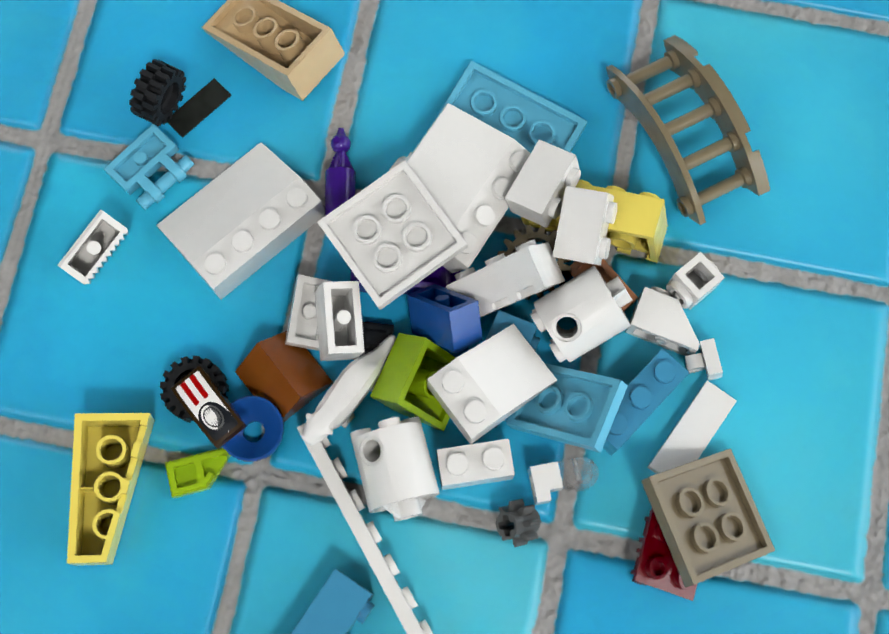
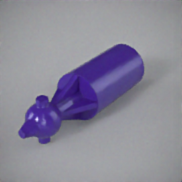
(340, 176)

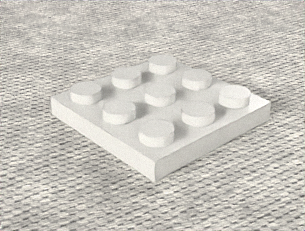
(392, 234)

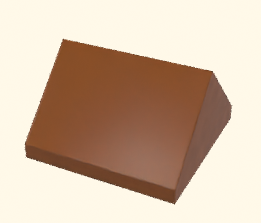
(283, 375)

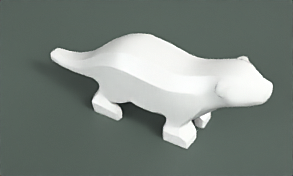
(346, 394)

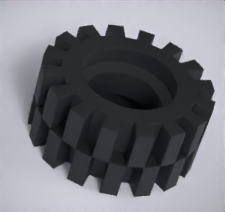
(157, 92)
(179, 372)

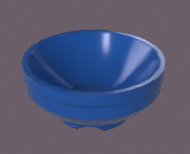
(256, 410)

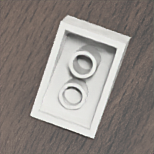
(490, 382)

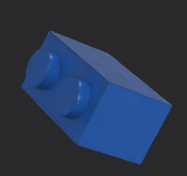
(445, 317)

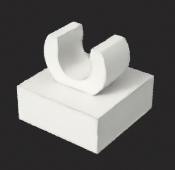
(706, 360)

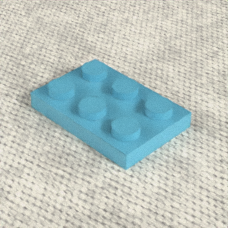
(573, 409)

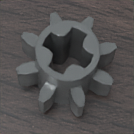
(518, 522)

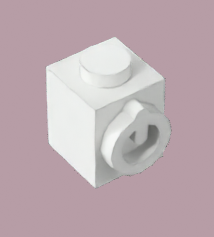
(694, 281)

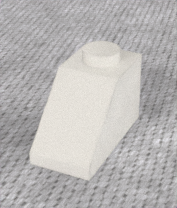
(662, 322)

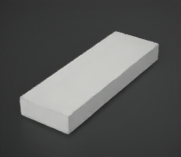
(694, 429)

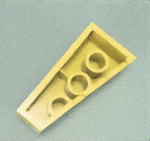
(638, 222)
(103, 480)

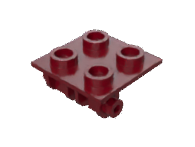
(655, 563)

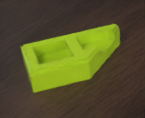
(195, 472)

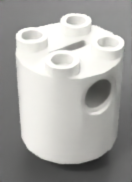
(591, 304)
(395, 467)

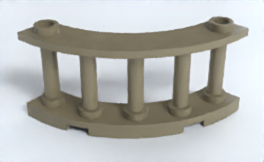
(718, 105)

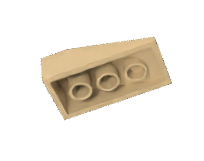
(277, 42)

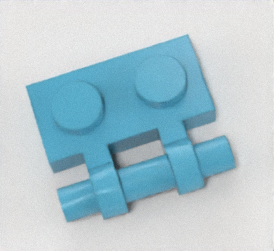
(142, 160)

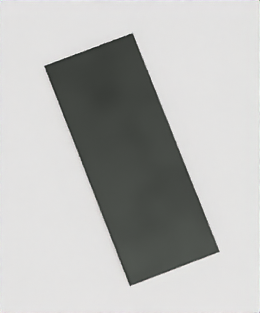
(198, 107)

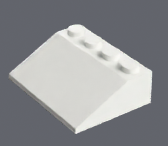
(468, 175)
(242, 219)

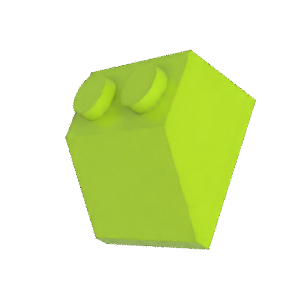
(405, 376)

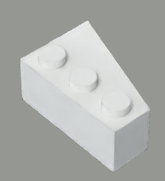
(510, 277)

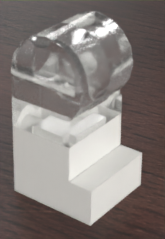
(572, 474)

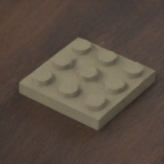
(707, 517)

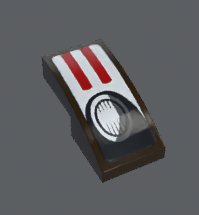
(208, 407)

